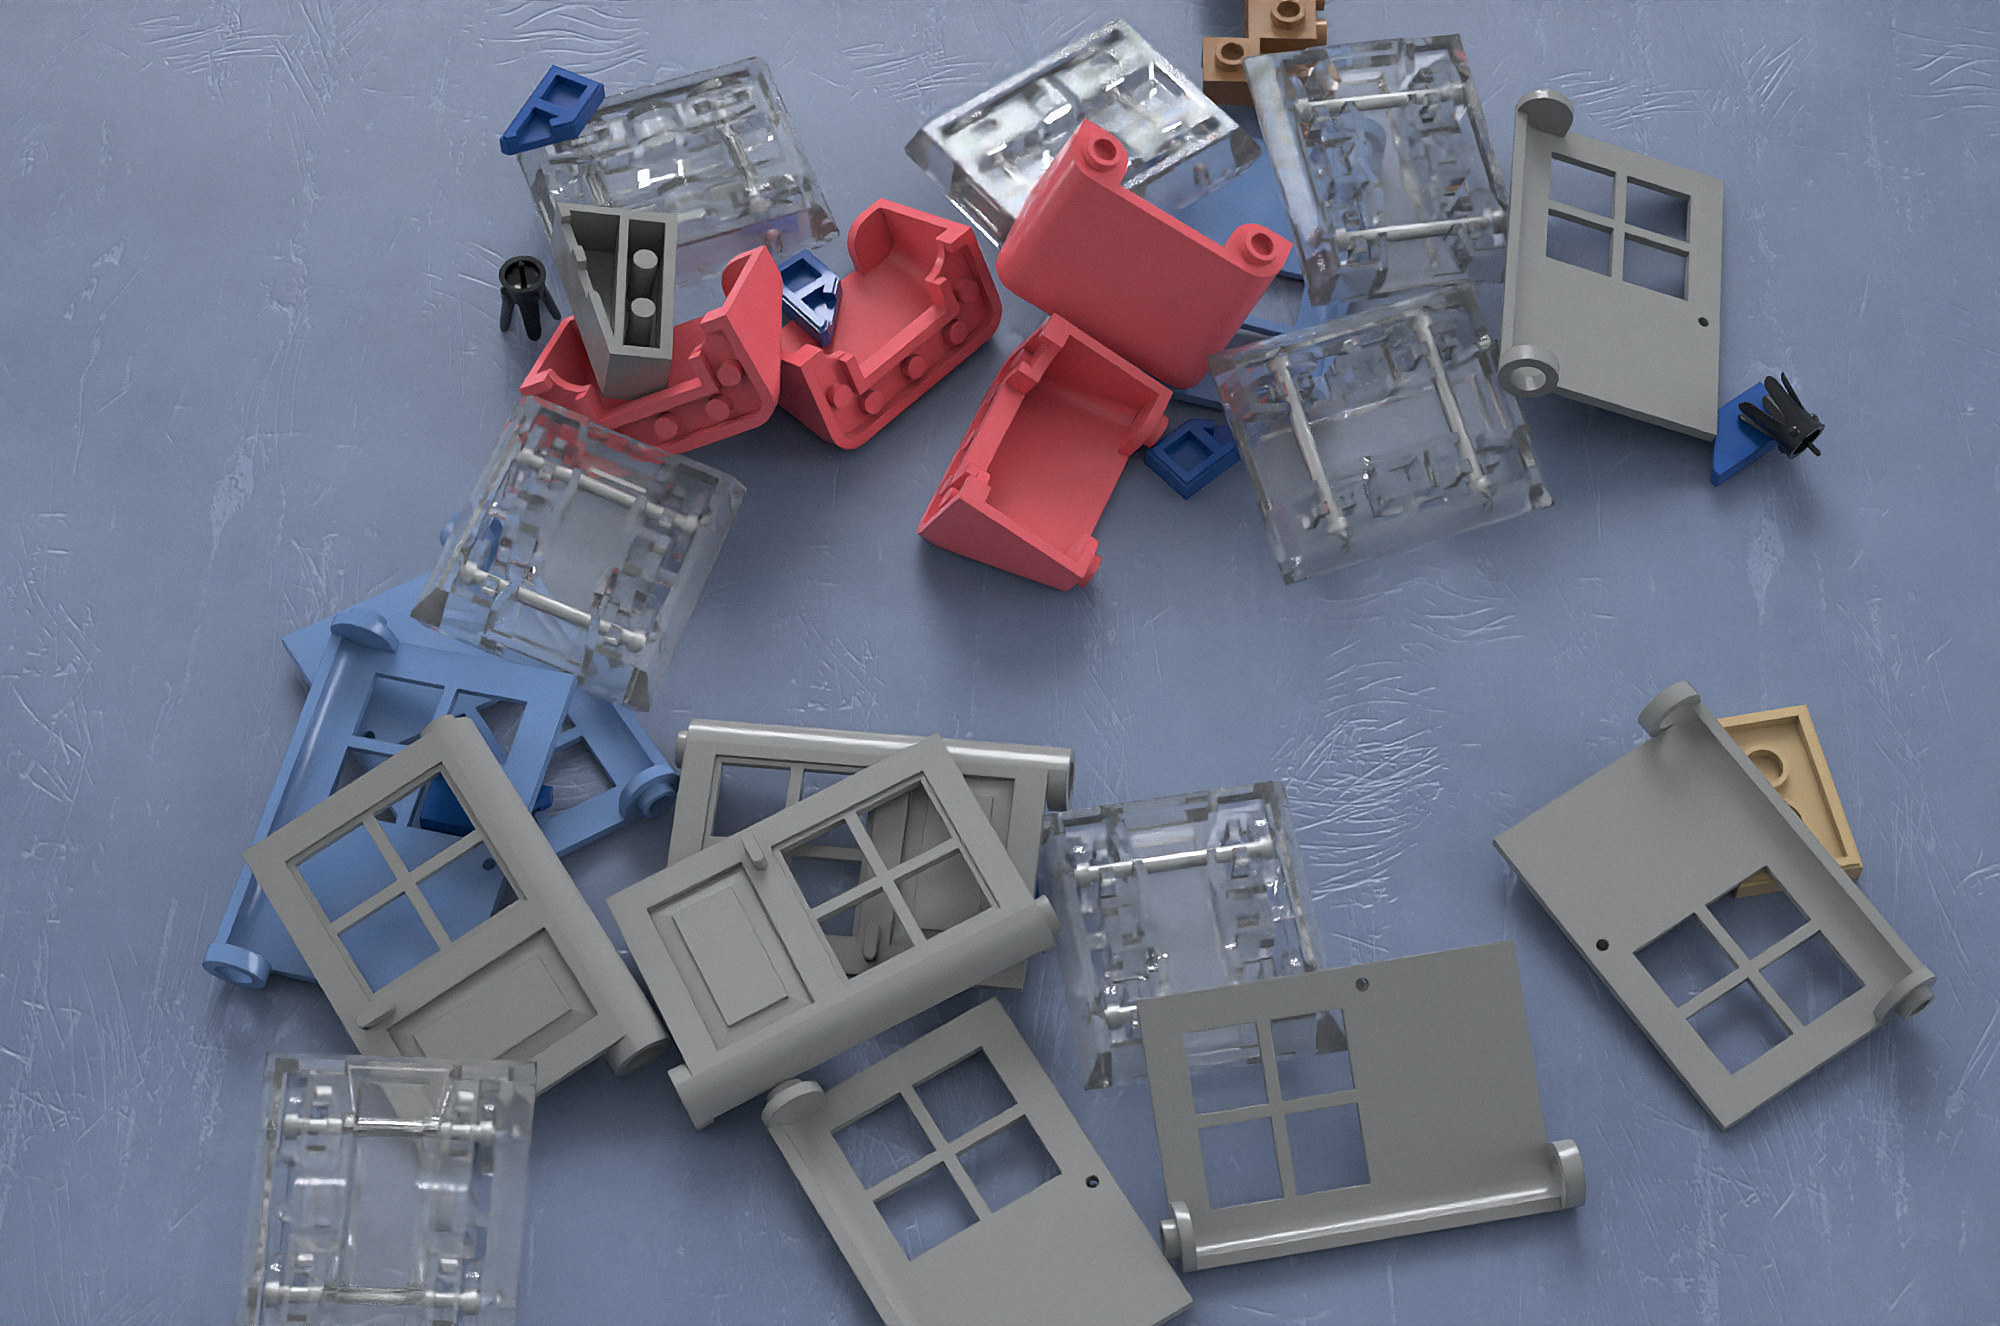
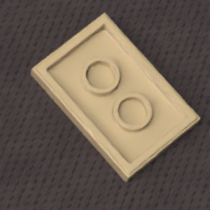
(1792, 760)

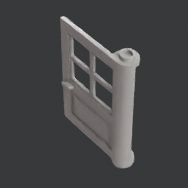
(1592, 331)
(1004, 777)
(1662, 843)
(753, 975)
(516, 987)
(1437, 1095)
(1043, 1260)

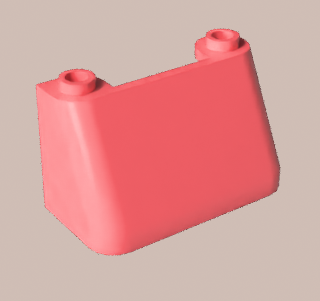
(1129, 267)
(901, 326)
(719, 375)
(1045, 457)

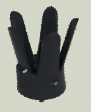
(525, 285)
(1790, 422)

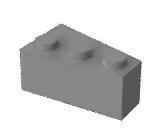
(621, 292)

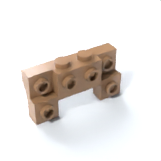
(1268, 28)

